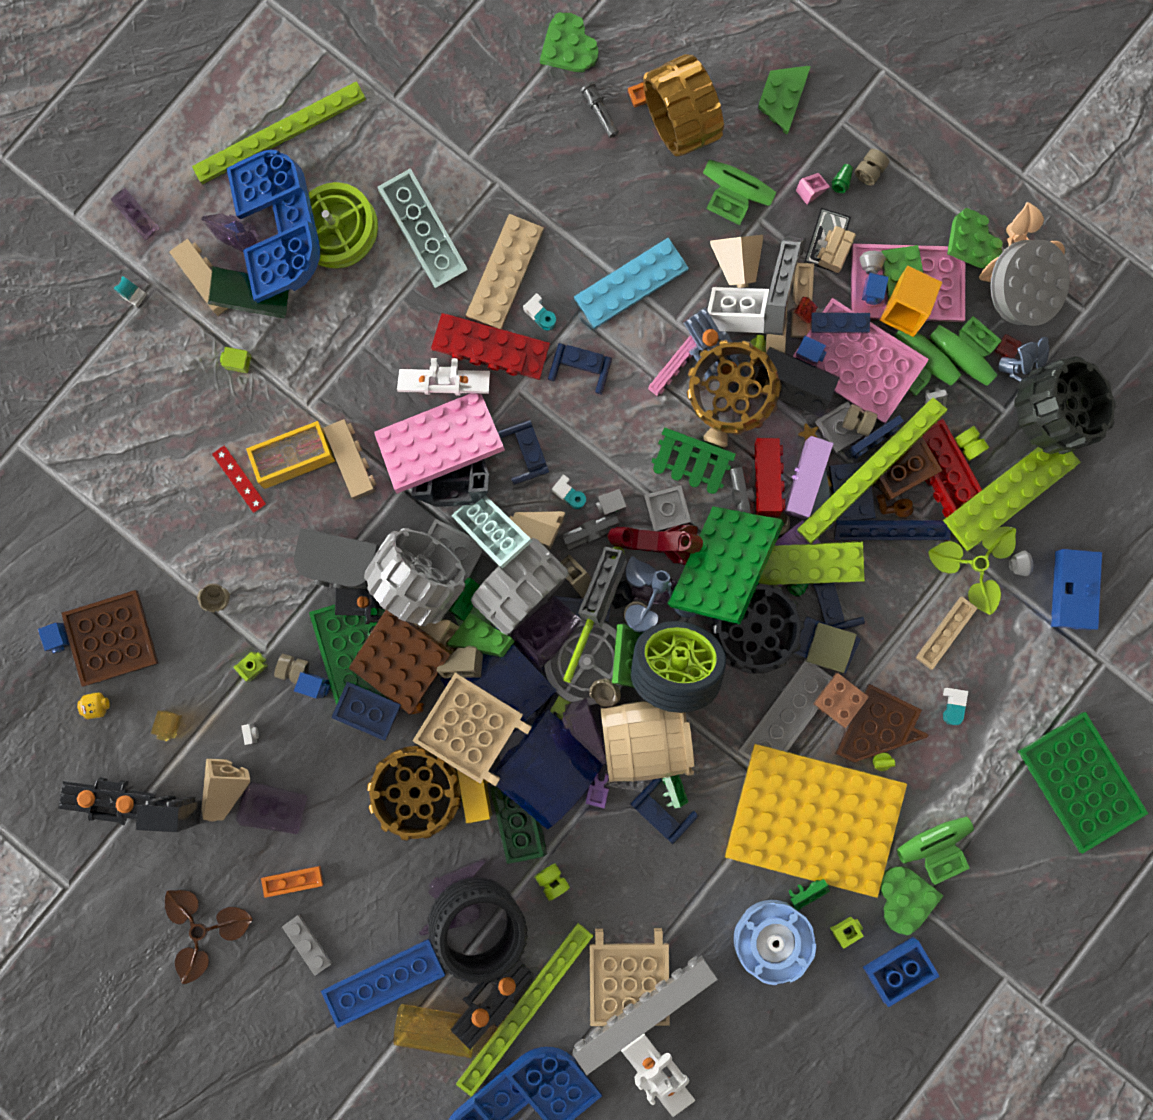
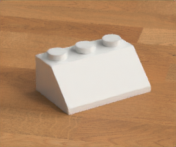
(738, 309)

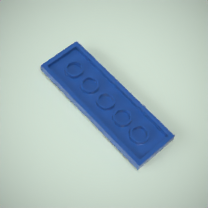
(383, 983)

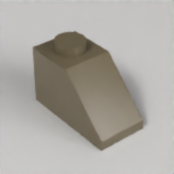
(577, 576)
(464, 662)

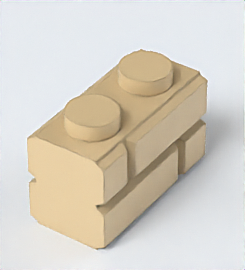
(837, 248)

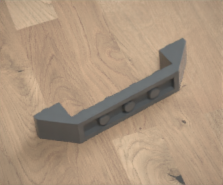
(781, 284)

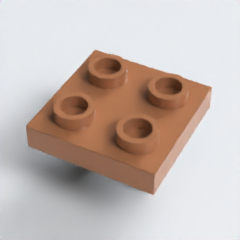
(840, 700)

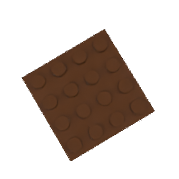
(109, 638)
(400, 660)

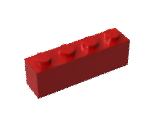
(768, 477)

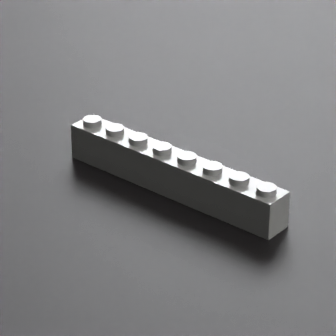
(644, 1014)

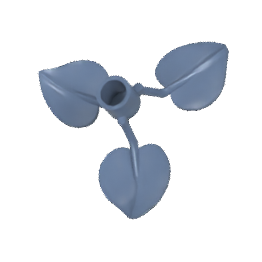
(1030, 354)
(638, 575)

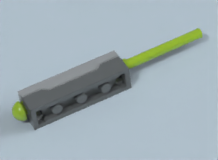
(598, 599)

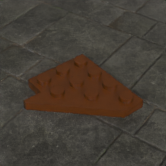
(880, 726)

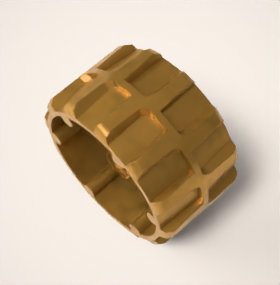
(683, 105)
(720, 353)
(397, 826)

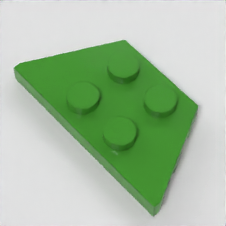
(783, 95)

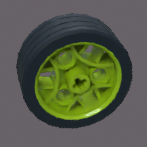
(675, 677)

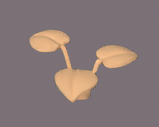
(1028, 220)

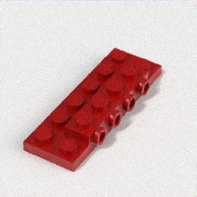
(490, 346)
(956, 481)

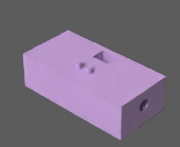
(807, 477)

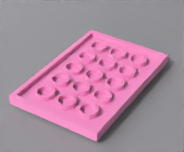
(935, 263)
(871, 366)
(438, 441)

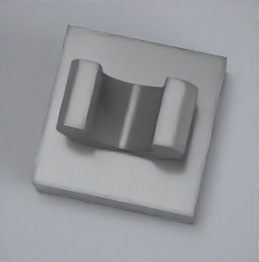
(940, 396)

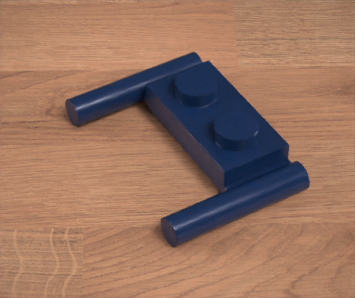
(582, 360)
(530, 449)
(831, 607)
(658, 816)

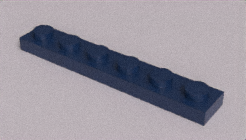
(891, 530)

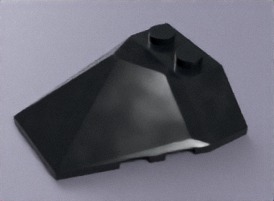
(456, 488)

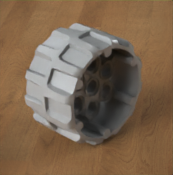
(415, 577)
(520, 587)

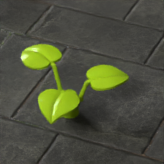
(985, 594)

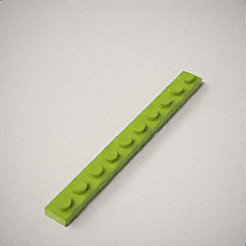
(280, 132)
(872, 470)
(524, 1009)

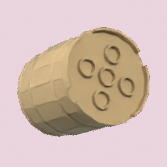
(646, 742)

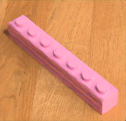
(672, 367)

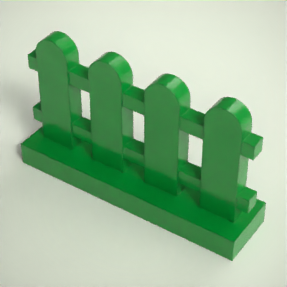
(685, 452)

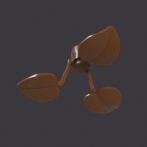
(231, 923)

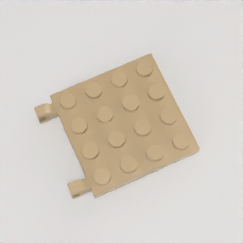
(469, 728)
(623, 974)

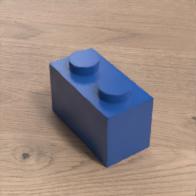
(312, 685)

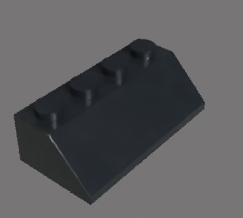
(800, 382)

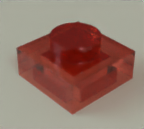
(805, 309)
(1008, 346)

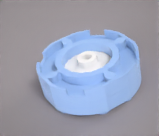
(779, 961)

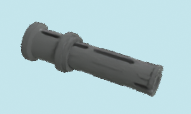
(593, 103)

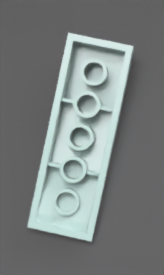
(422, 228)
(492, 530)

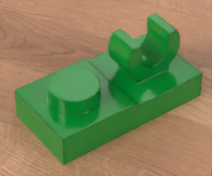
(463, 603)
(676, 791)
(815, 891)

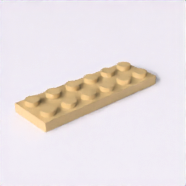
(504, 272)

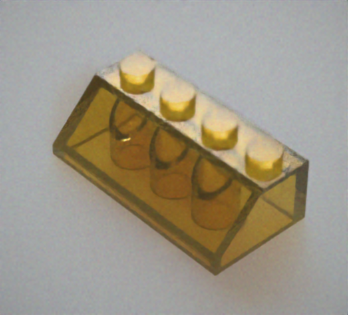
(428, 1031)

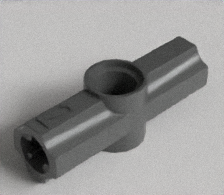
(742, 491)
(590, 531)

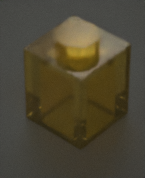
(166, 725)

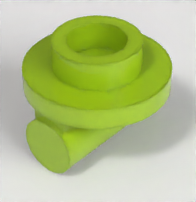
(759, 342)
(883, 761)

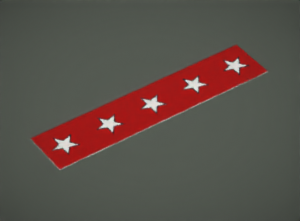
(238, 479)

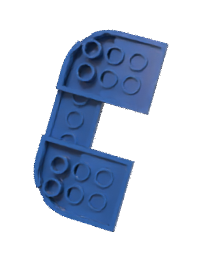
(292, 254)
(544, 1079)

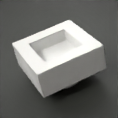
(250, 734)

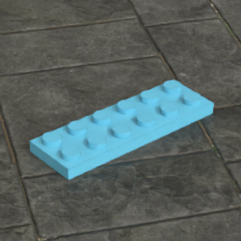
(631, 283)

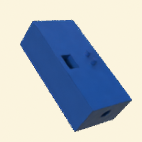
(1076, 589)

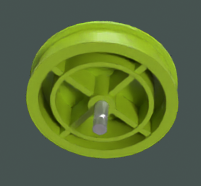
(343, 224)

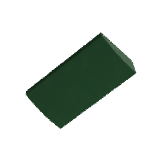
(233, 291)
(519, 831)

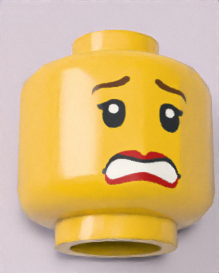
(93, 705)

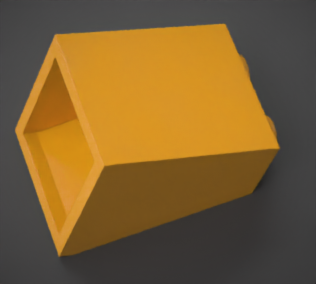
(911, 301)

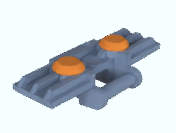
(707, 337)

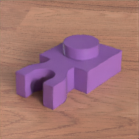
(598, 793)

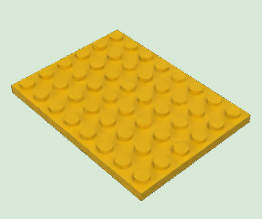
(815, 820)

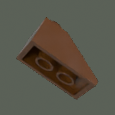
(909, 471)

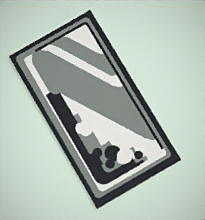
(826, 221)

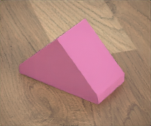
(811, 187)

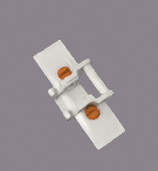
(443, 380)
(653, 1080)

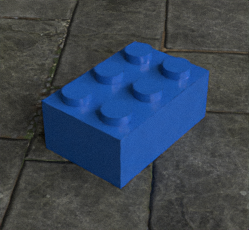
(901, 971)

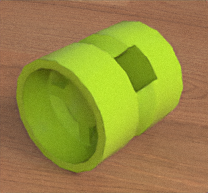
(971, 443)
(549, 875)

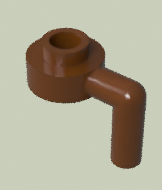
(901, 508)

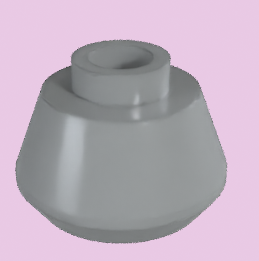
(872, 261)
(1021, 563)

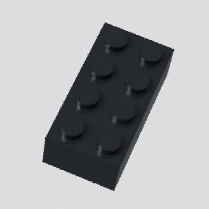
(168, 814)

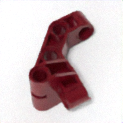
(675, 542)

